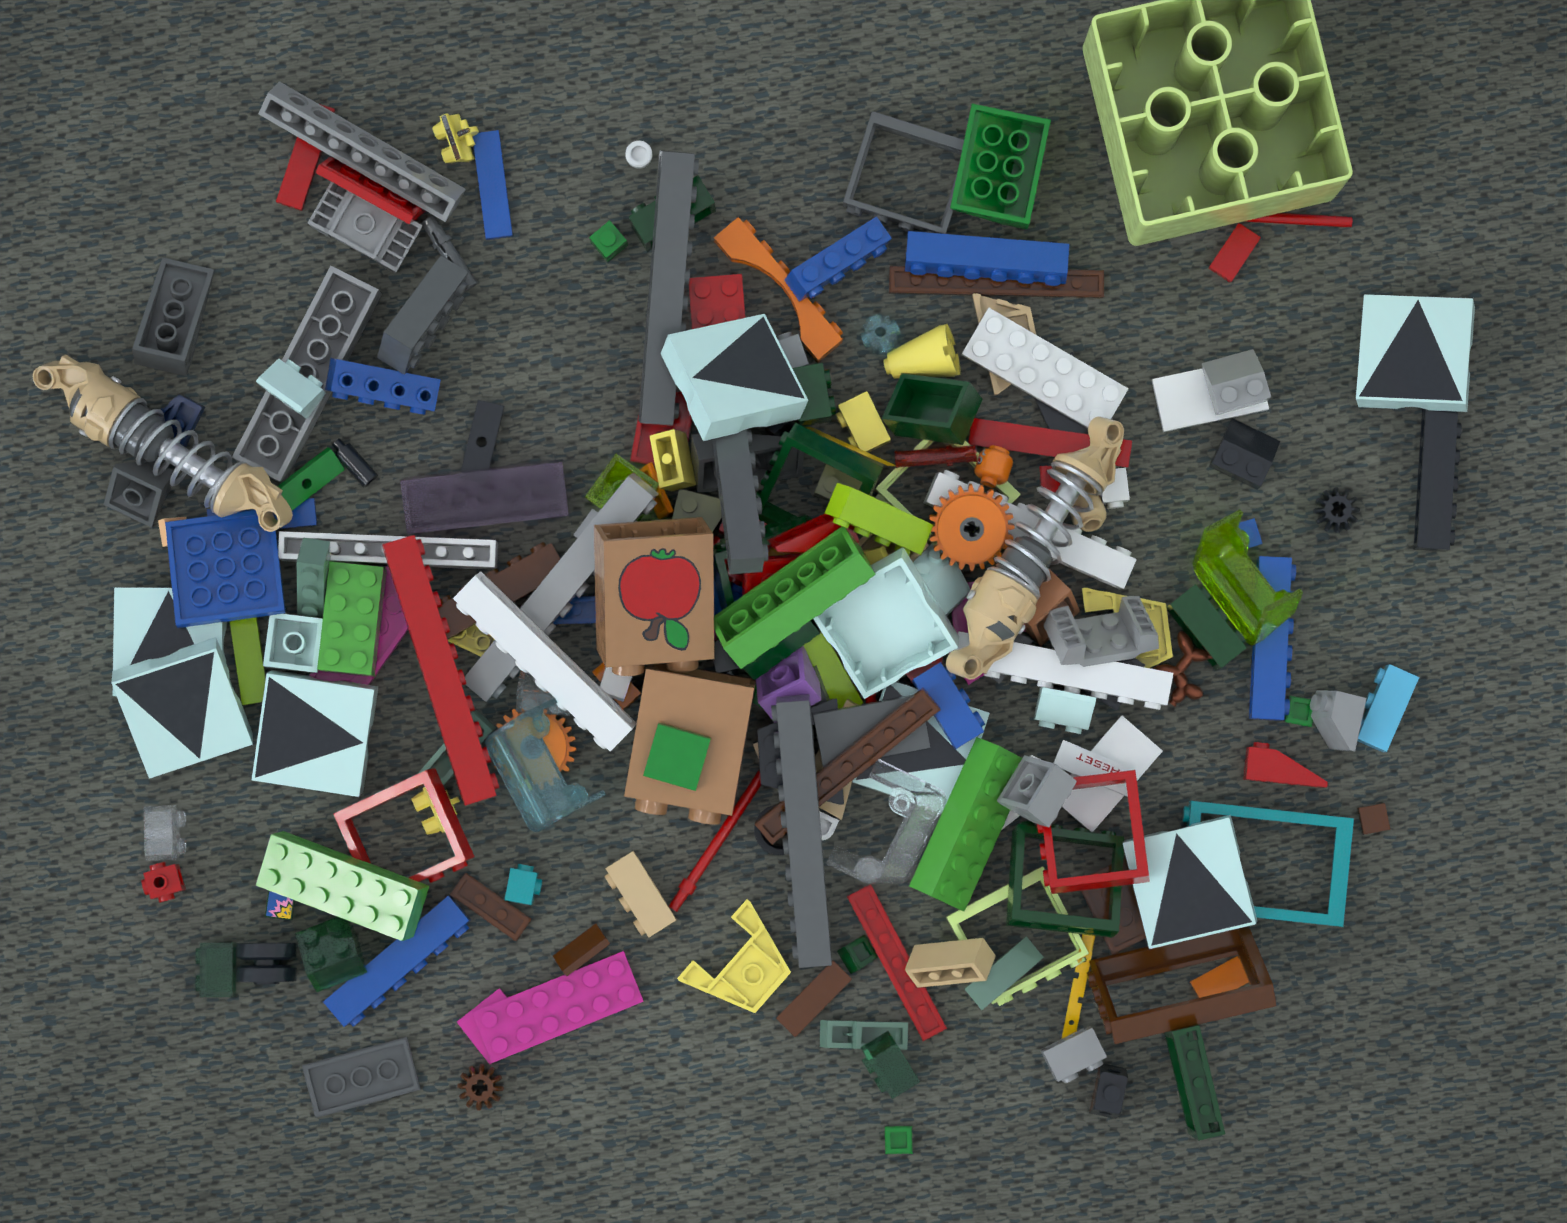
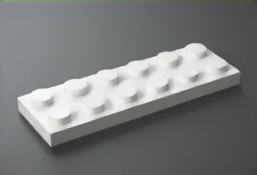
(1043, 370)

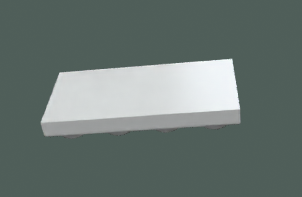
(1186, 402)
(1120, 744)

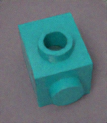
(523, 885)

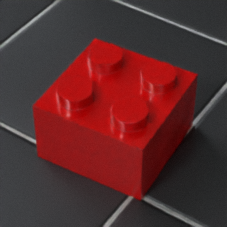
(716, 299)

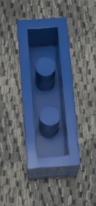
(955, 715)

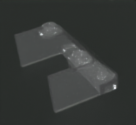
(921, 808)

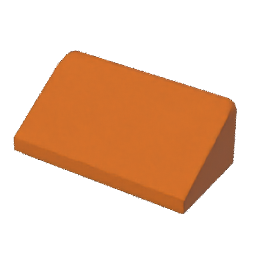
(663, 507)
(1220, 979)

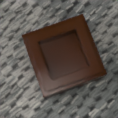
(1373, 818)

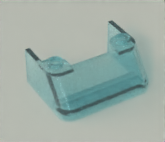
(532, 772)

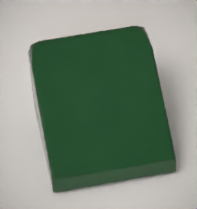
(857, 954)

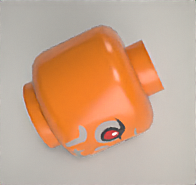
(993, 466)

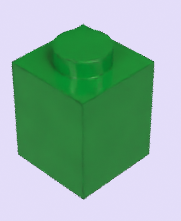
(608, 241)

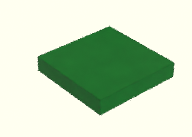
(677, 756)

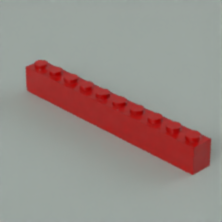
(439, 669)

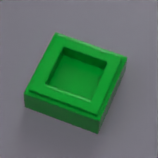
(1299, 712)
(898, 1140)

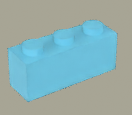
(1386, 706)

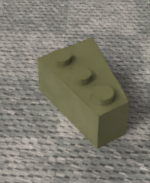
(698, 505)

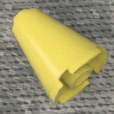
(925, 355)

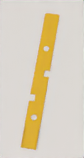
(1078, 988)

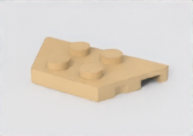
(1017, 313)

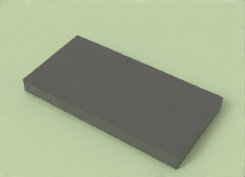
(843, 726)
(361, 1077)

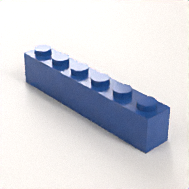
(987, 258)
(1271, 655)
(397, 961)

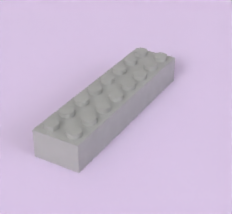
(326, 332)

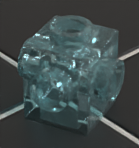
(876, 343)

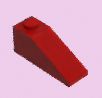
(807, 535)
(1275, 767)

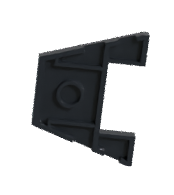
(769, 754)

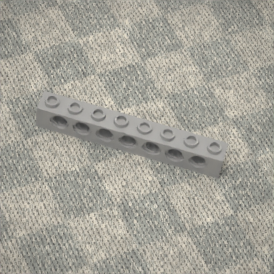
(361, 151)

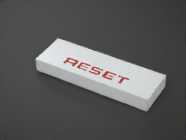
(1086, 763)

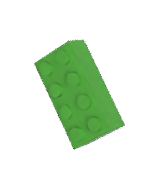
(352, 619)

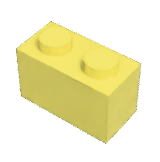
(863, 423)
(672, 460)

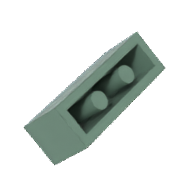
(312, 577)

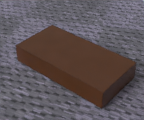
(581, 949)

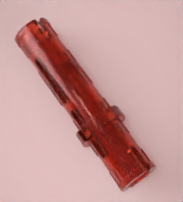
(936, 456)

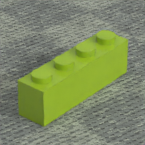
(879, 519)

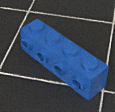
(838, 259)
(382, 384)

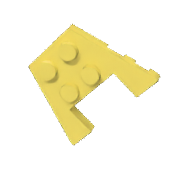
(1099, 600)
(751, 973)

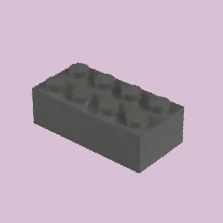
(423, 315)

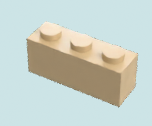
(639, 895)
(950, 962)

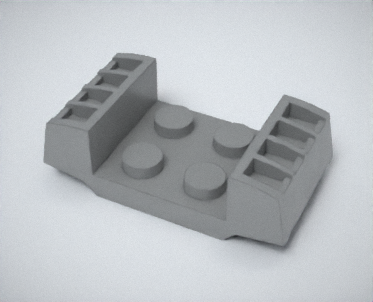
(364, 227)
(1102, 637)

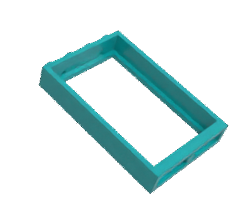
(1340, 862)

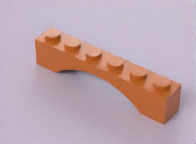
(744, 248)

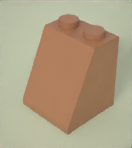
(1053, 595)

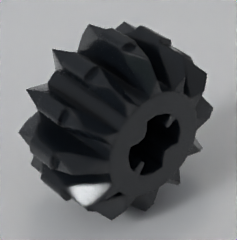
(1345, 514)

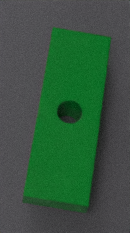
(316, 474)

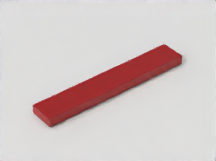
(1035, 439)
(894, 959)

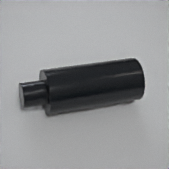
(354, 463)

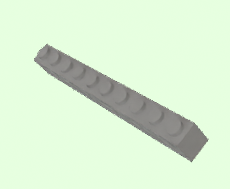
(562, 584)

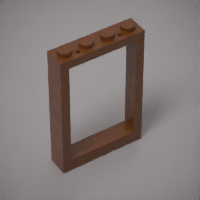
(1174, 956)

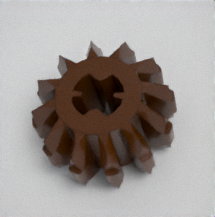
(486, 1094)

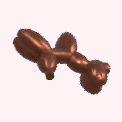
(1190, 654)

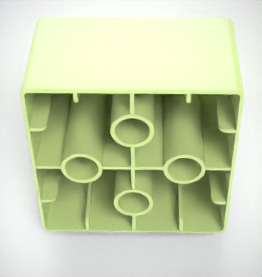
(1214, 112)

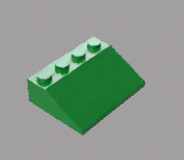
(1000, 165)

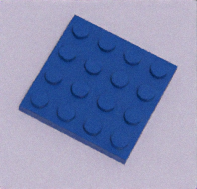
(223, 569)

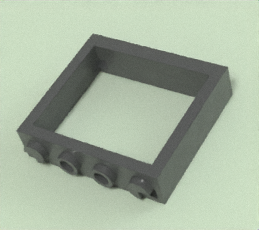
(909, 131)

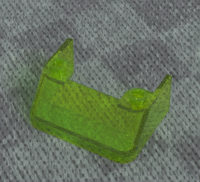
(1237, 582)

